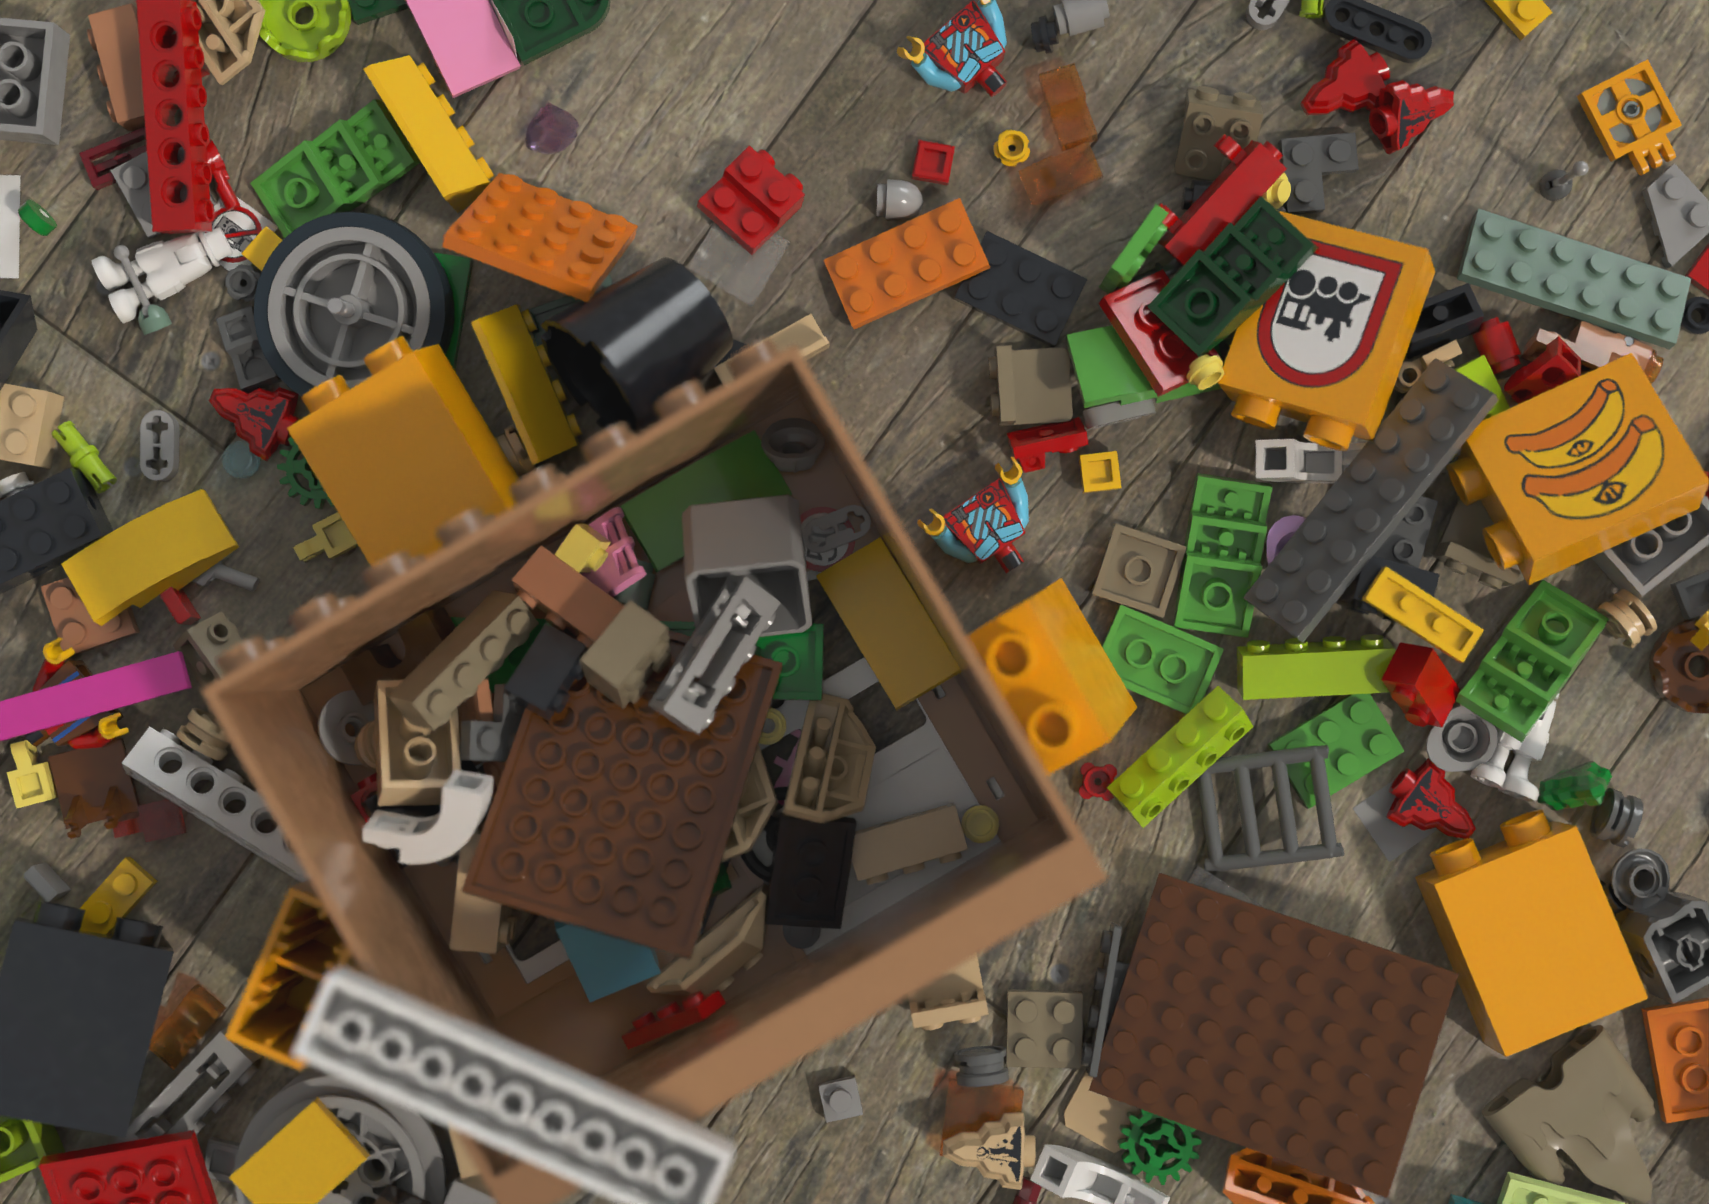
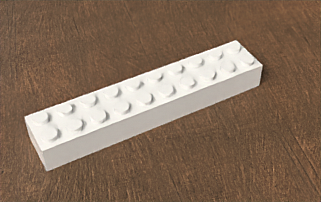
(510, 1095)

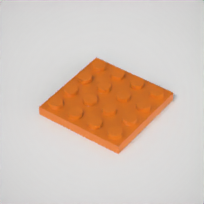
(541, 236)

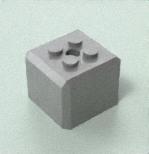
(751, 540)

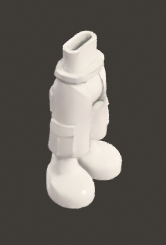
(167, 267)
(1516, 780)

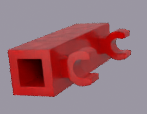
(1225, 200)

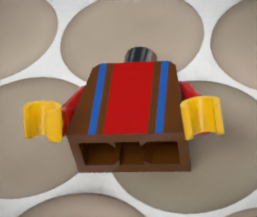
(82, 733)

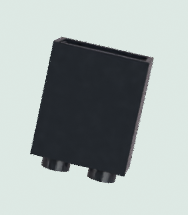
(77, 1018)

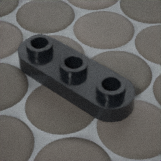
(1393, 29)

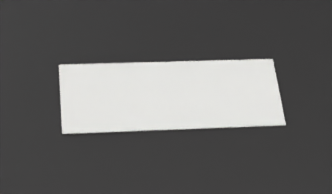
(9, 225)

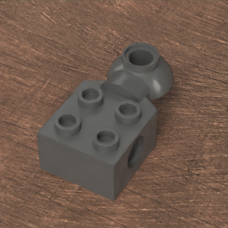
(1663, 928)

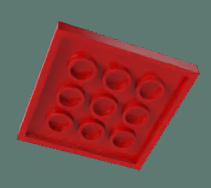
(131, 1172)

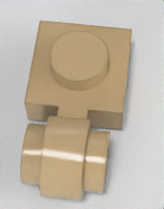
(1418, 366)

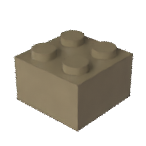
(627, 655)

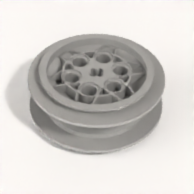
(409, 1143)

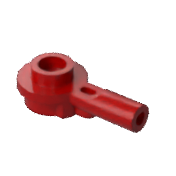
(221, 178)

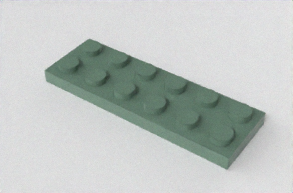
(1574, 279)

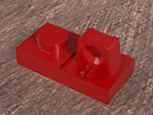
(1032, 443)

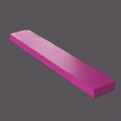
(93, 695)

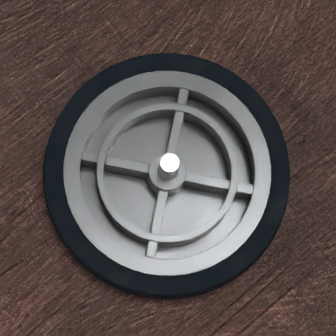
(344, 292)

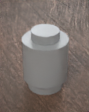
(1080, 15)

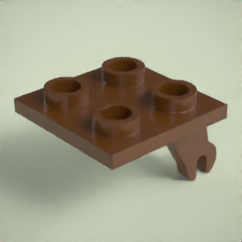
(93, 786)

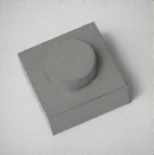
(840, 1098)

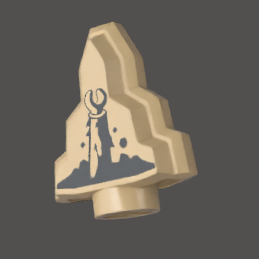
(996, 1149)

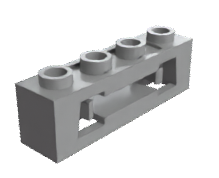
(694, 704)
(231, 1056)

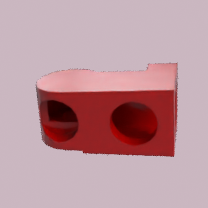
(1547, 371)

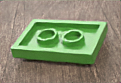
(1136, 251)
(1160, 659)
(1356, 740)

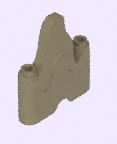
(1583, 1113)

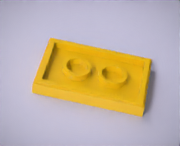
(301, 1160)

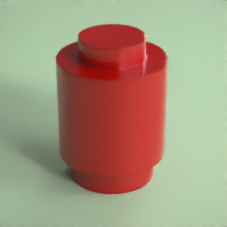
(1498, 345)

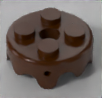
(1671, 672)

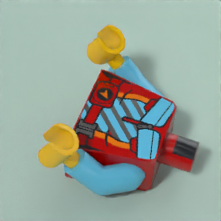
(963, 50)
(985, 522)

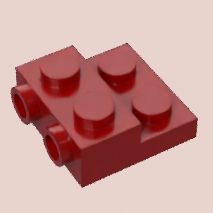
(752, 199)

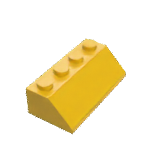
(430, 130)
(526, 382)

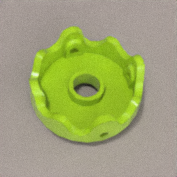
(306, 41)

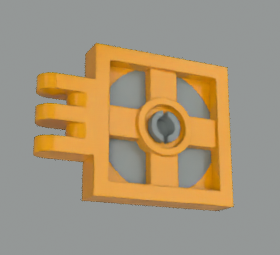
(1632, 117)

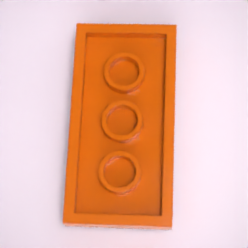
(906, 263)

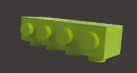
(1313, 667)
(1180, 756)

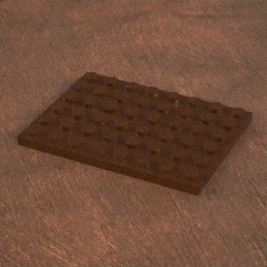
(621, 811)
(1274, 1033)

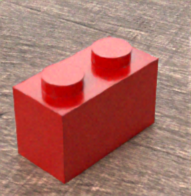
(1420, 685)

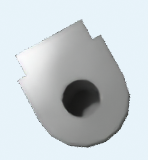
(898, 200)

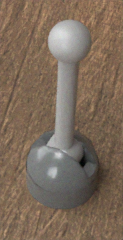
(1561, 181)

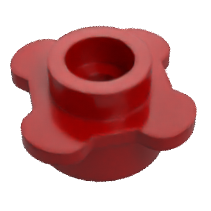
(1090, 773)

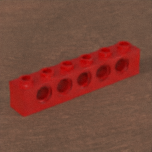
(161, 100)

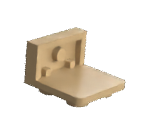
(950, 998)

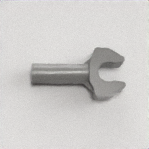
(228, 575)

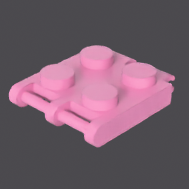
(621, 565)

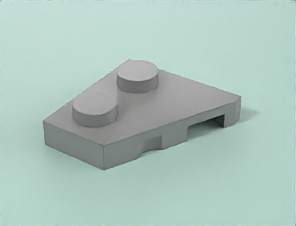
(1677, 213)

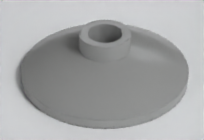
(335, 714)

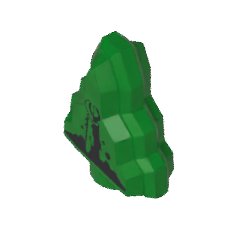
(1575, 787)

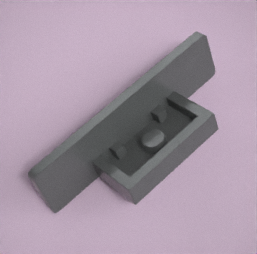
(1109, 984)

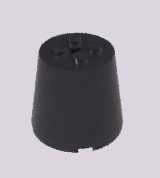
(637, 343)

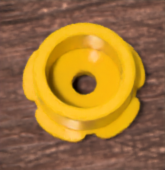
(1008, 138)

